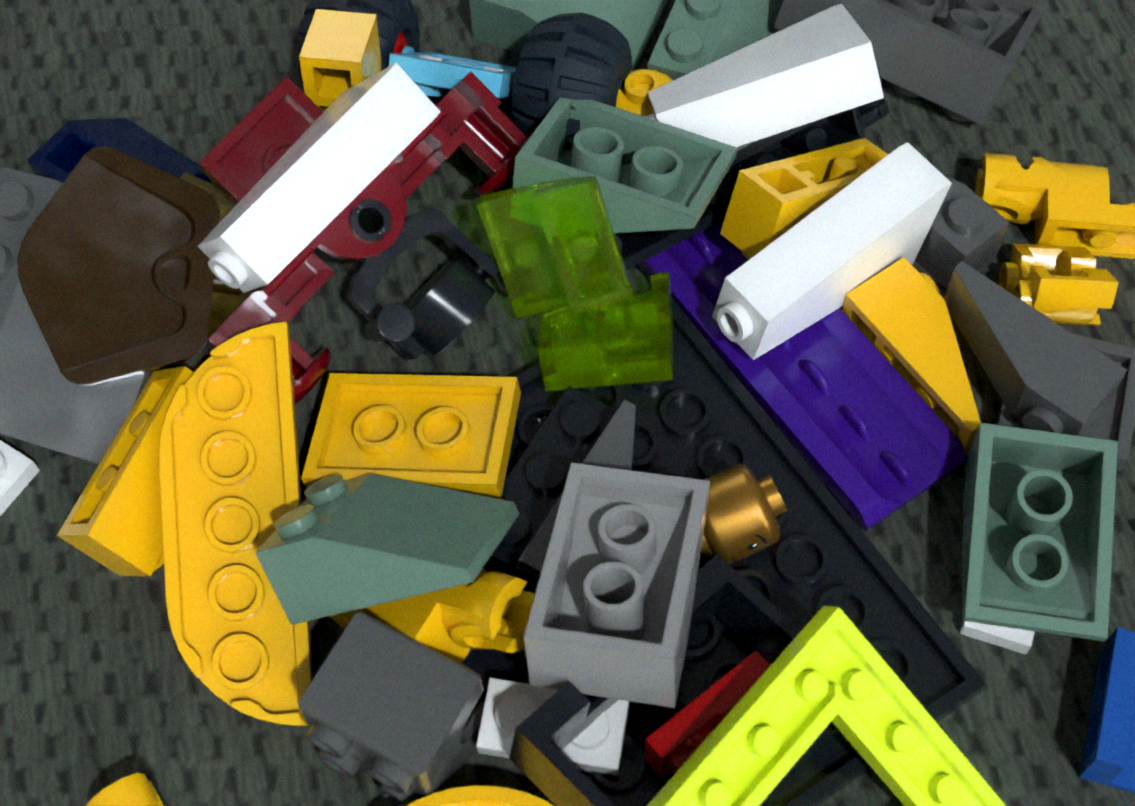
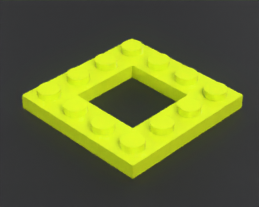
(816, 680)

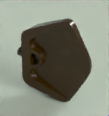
(121, 269)

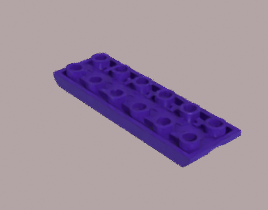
(823, 391)

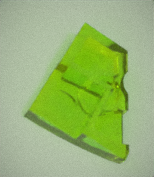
(610, 343)

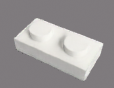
(512, 702)

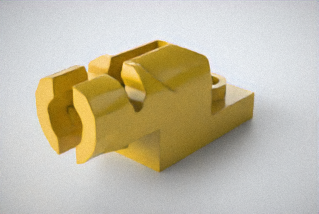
(1063, 199)
(465, 617)

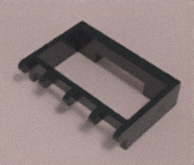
(569, 712)

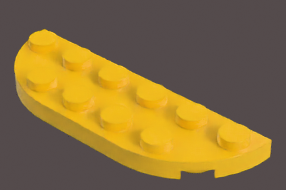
(222, 486)

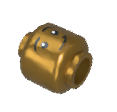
(741, 514)

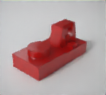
(682, 735)

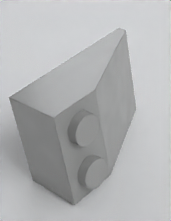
(618, 585)

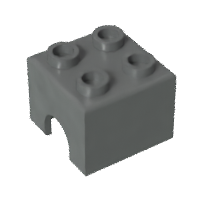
(393, 711)

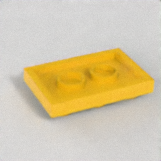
(416, 430)

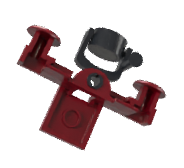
(449, 300)

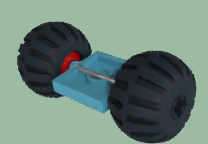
(561, 57)

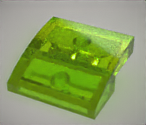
(555, 246)

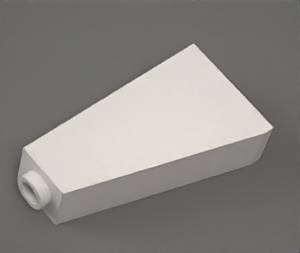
(775, 83)
(317, 178)
(832, 252)

